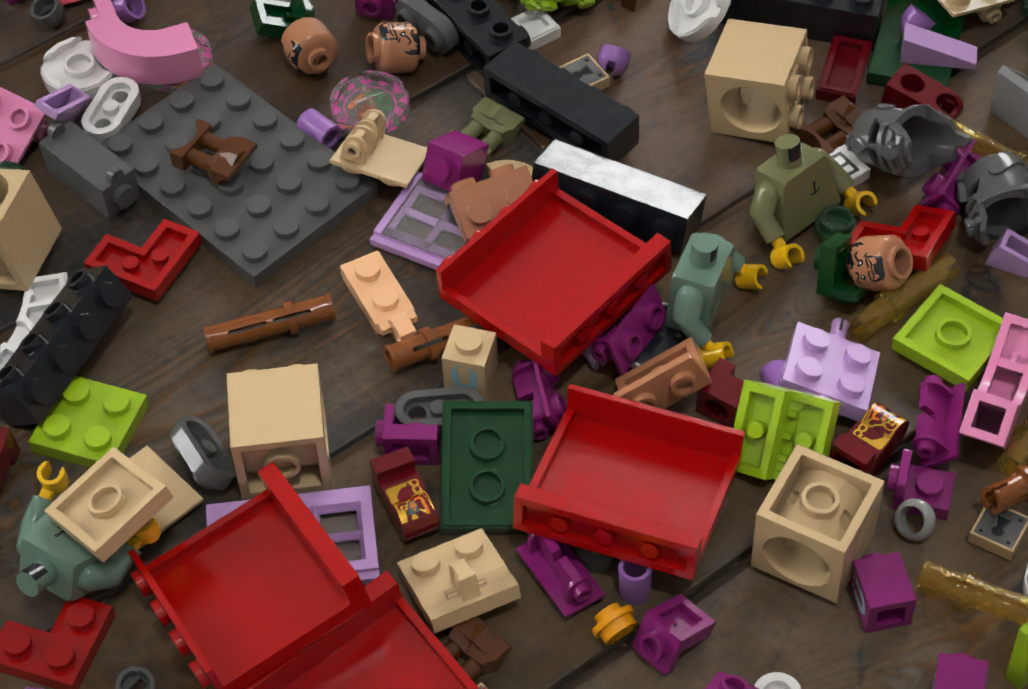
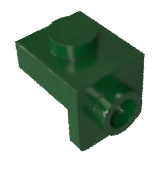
(274, 16)
(832, 272)

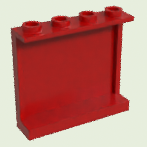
(550, 274)
(631, 482)
(252, 587)
(373, 650)

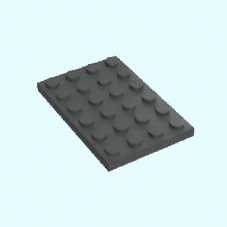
(273, 203)

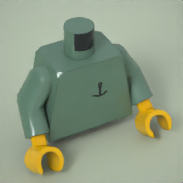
(700, 289)
(56, 560)

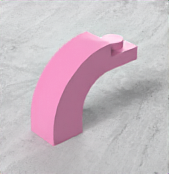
(142, 55)
(1003, 389)

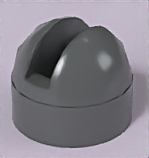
(48, 12)
(132, 677)

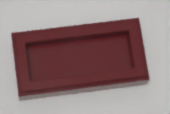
(844, 69)

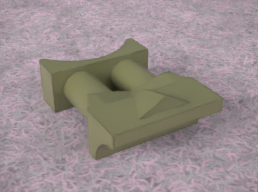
(495, 123)

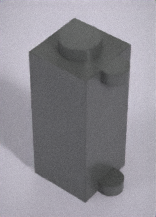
(89, 168)

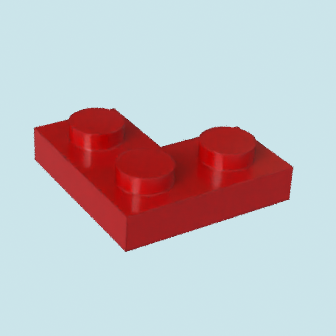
(922, 232)
(154, 265)
(63, 654)

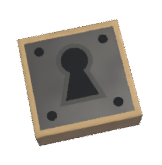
(588, 71)
(999, 532)

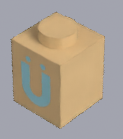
(470, 359)

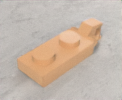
(380, 296)

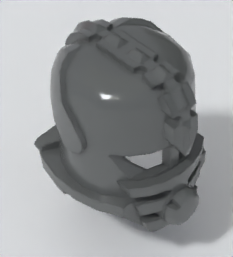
(905, 139)
(995, 196)

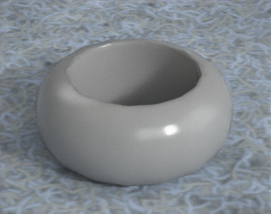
(928, 515)

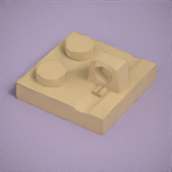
(108, 504)
(458, 580)

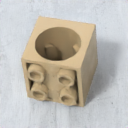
(759, 80)
(26, 229)
(279, 420)
(816, 523)

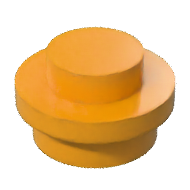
(614, 623)

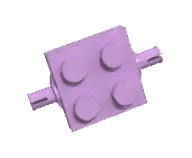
(831, 367)

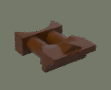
(837, 118)
(229, 156)
(477, 646)

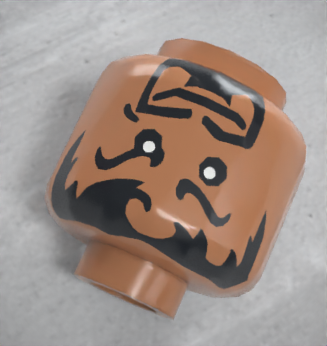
(307, 44)
(395, 47)
(879, 263)

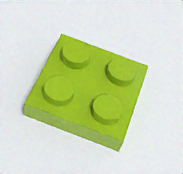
(949, 336)
(89, 422)

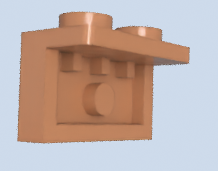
(480, 202)
(666, 376)

